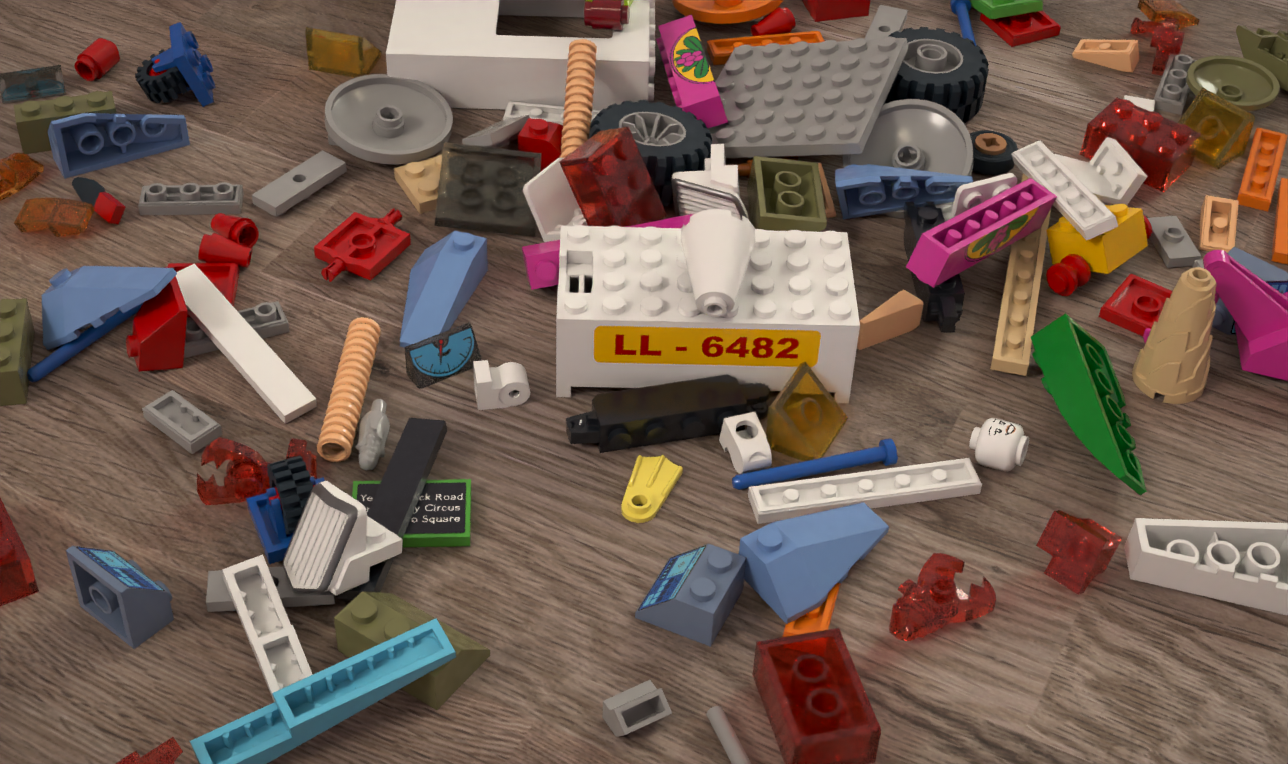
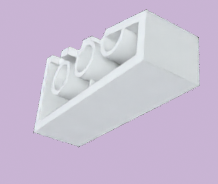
(1213, 559)

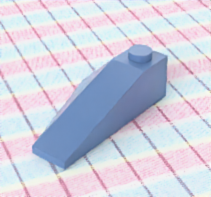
(105, 139)
(885, 189)
(442, 285)
(93, 296)
(805, 556)

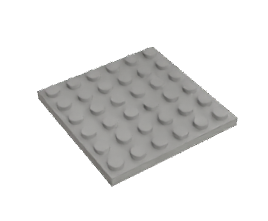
(805, 96)

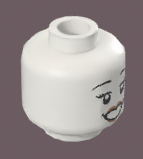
(999, 444)

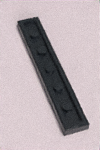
(402, 489)

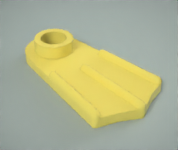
(649, 486)

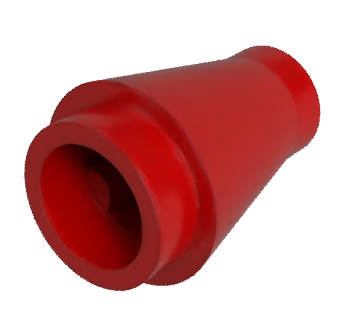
(777, 22)
(236, 229)
(220, 249)

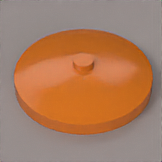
(725, 10)

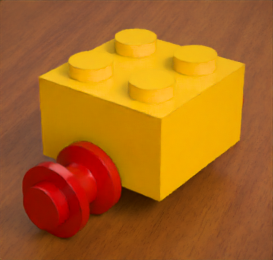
(1076, 258)

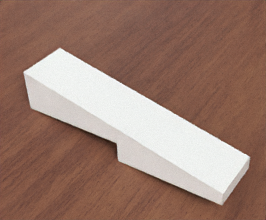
(266, 623)

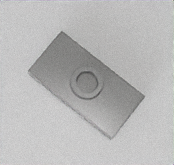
(1173, 242)
(182, 421)

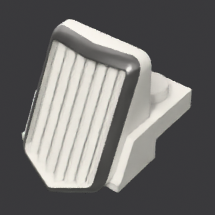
(709, 189)
(335, 543)

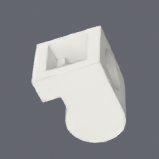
(500, 385)
(748, 447)

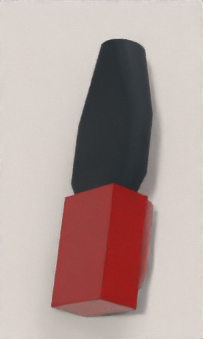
(95, 194)

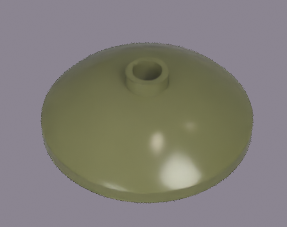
(1234, 80)

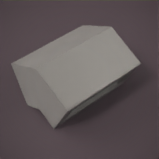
(635, 708)

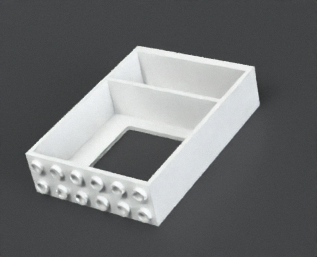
(462, 57)

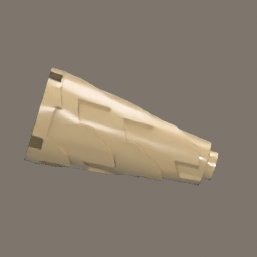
(1179, 344)

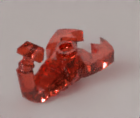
(1165, 38)
(245, 470)
(937, 600)

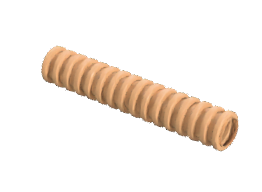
(578, 95)
(349, 390)

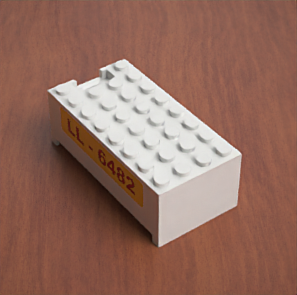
(635, 321)

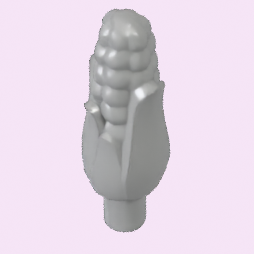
(373, 435)

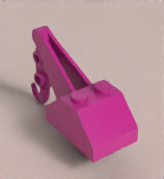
(1258, 315)

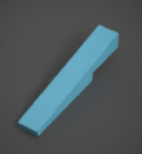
(326, 698)

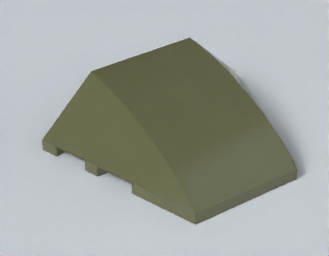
(1267, 50)

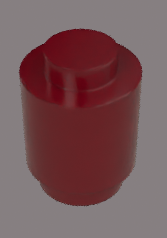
(606, 14)

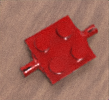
(362, 245)

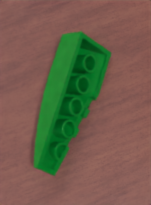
(1088, 395)

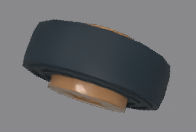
(992, 152)

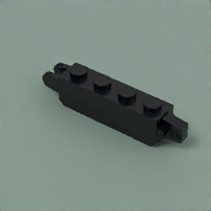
(945, 300)
(666, 412)

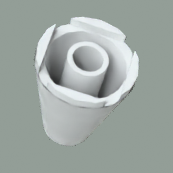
(717, 258)

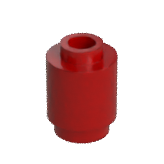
(97, 59)

